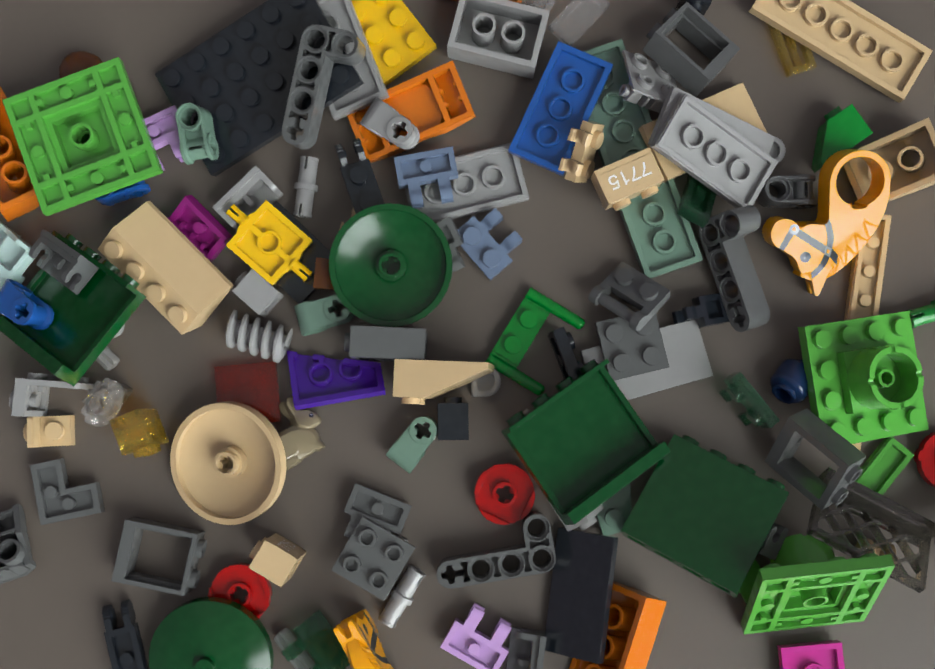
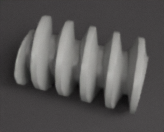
(257, 338)

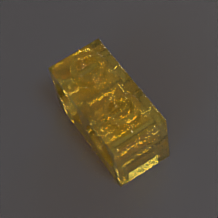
(139, 432)

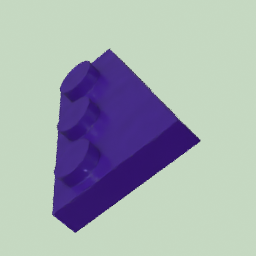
(330, 381)

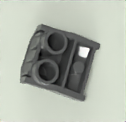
(14, 545)

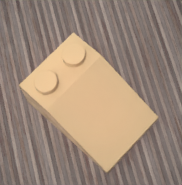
(908, 157)
(433, 378)

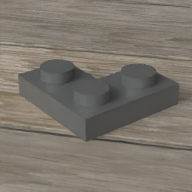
(59, 501)

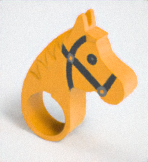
(840, 230)
(361, 642)

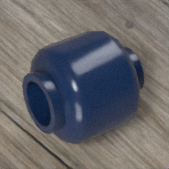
(790, 382)

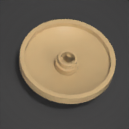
(228, 462)

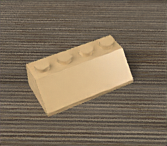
(166, 266)

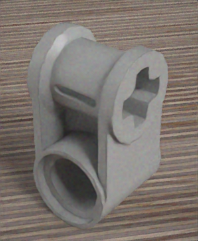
(388, 123)

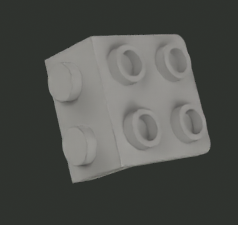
(31, 395)

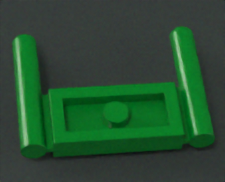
(521, 333)

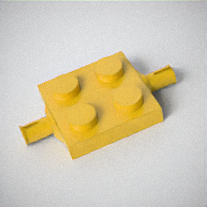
(269, 242)

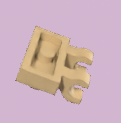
(588, 141)

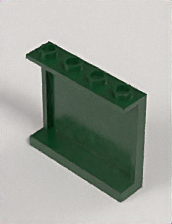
(81, 322)
(583, 442)
(705, 513)

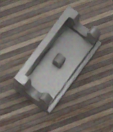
(248, 195)

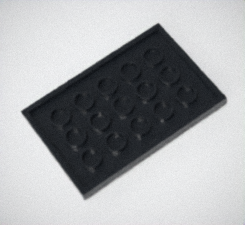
(247, 77)

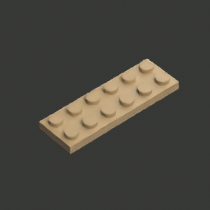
(850, 40)

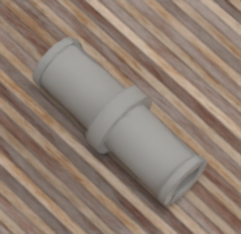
(306, 187)
(401, 596)

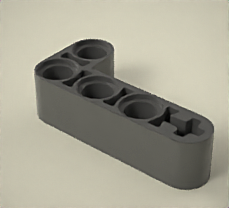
(317, 87)
(734, 268)
(494, 558)

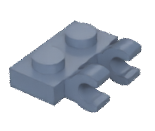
(427, 168)
(483, 248)

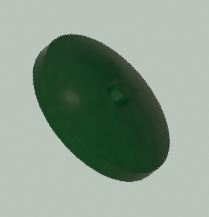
(390, 265)
(211, 636)

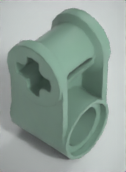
(197, 140)
(318, 315)
(411, 447)

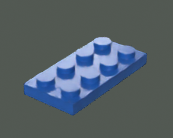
(560, 102)

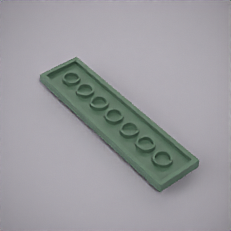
(656, 231)

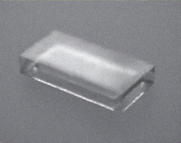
(577, 19)

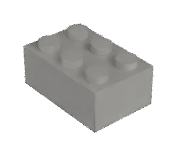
(498, 35)

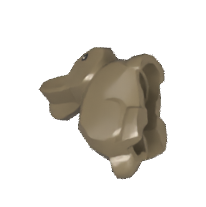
(301, 436)

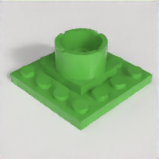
(82, 136)
(865, 376)
(814, 587)

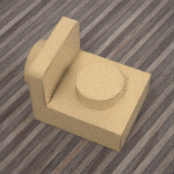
(49, 431)

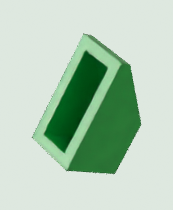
(839, 132)

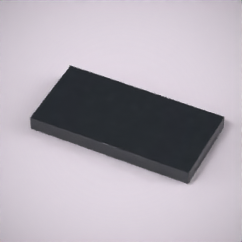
(581, 594)

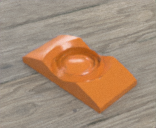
(430, 101)

